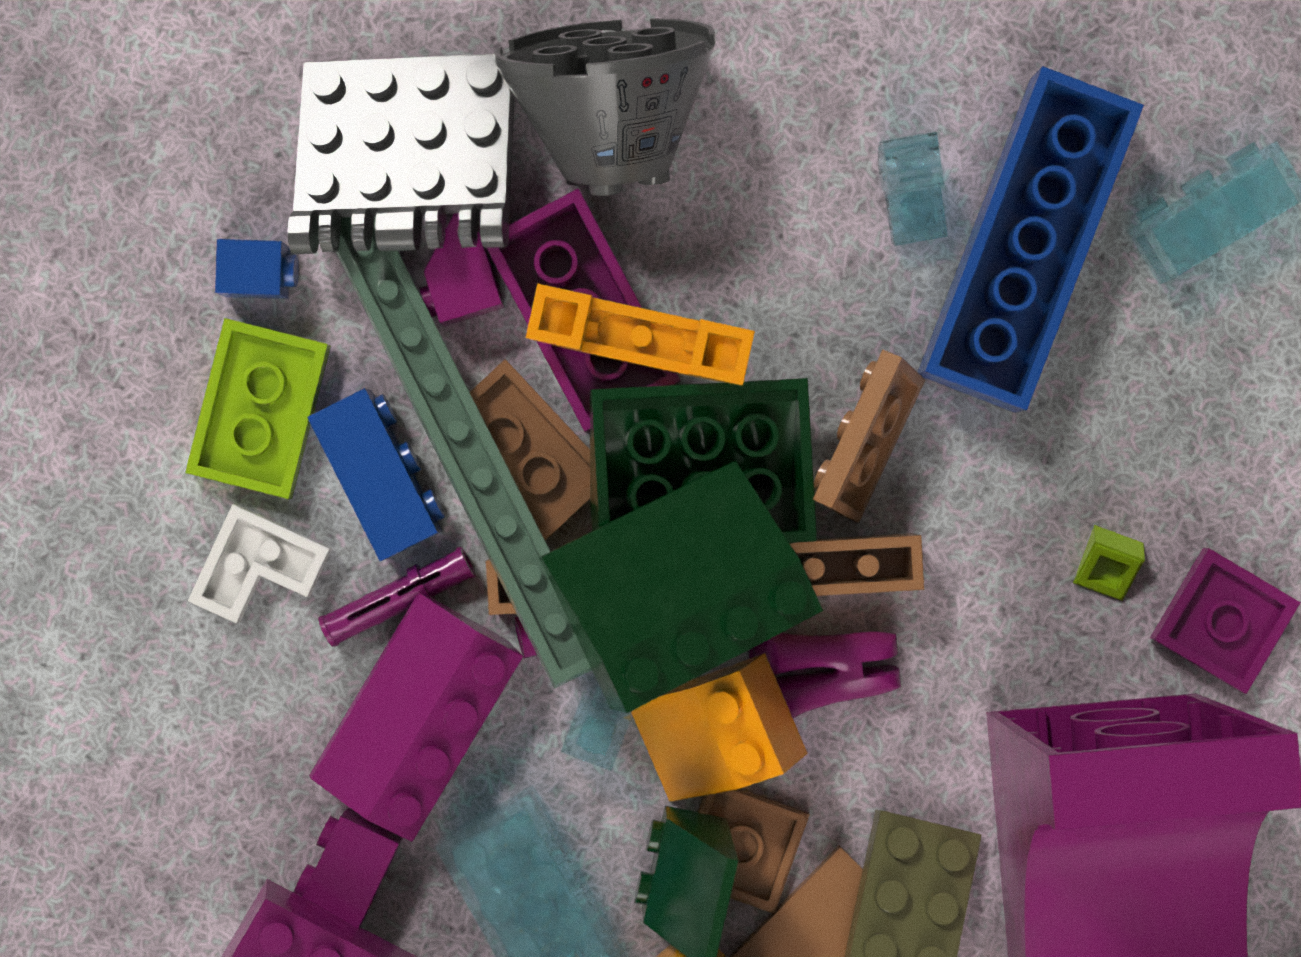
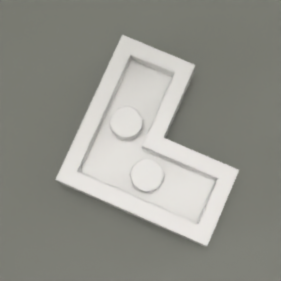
(250, 549)

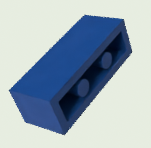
(377, 472)

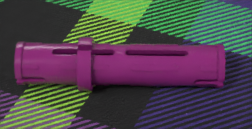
(341, 623)

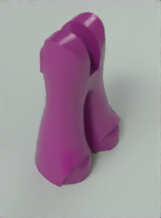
(841, 652)

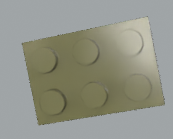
(912, 889)

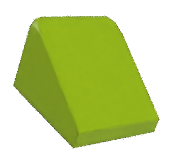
(1110, 563)

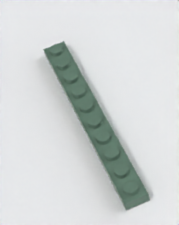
(464, 450)

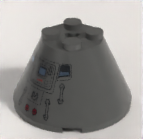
(609, 99)

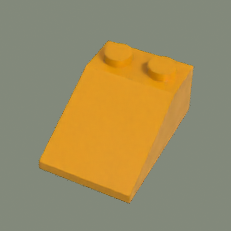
(720, 731)

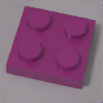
(1225, 620)

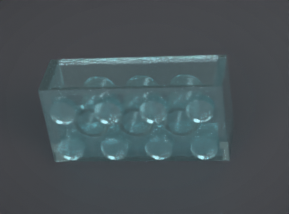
(526, 884)

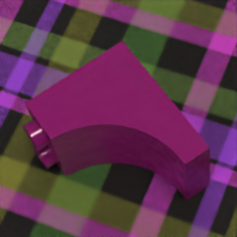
(1133, 823)

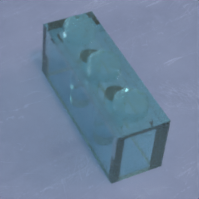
(1215, 210)

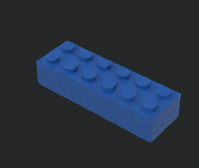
(1030, 240)

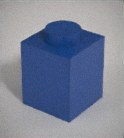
(255, 269)

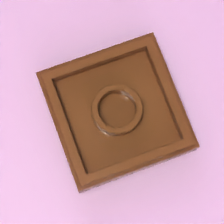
(764, 840)

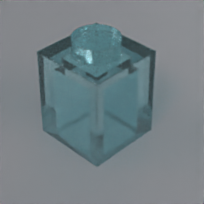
(596, 733)

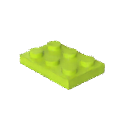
(258, 408)

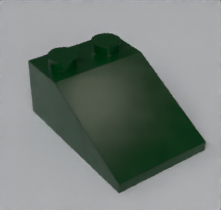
(688, 880)

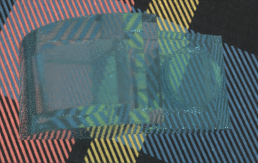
(912, 187)

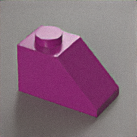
(460, 280)

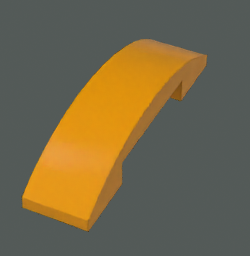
(640, 335)

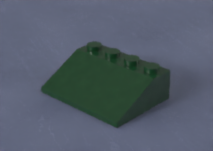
(673, 434)
(679, 587)

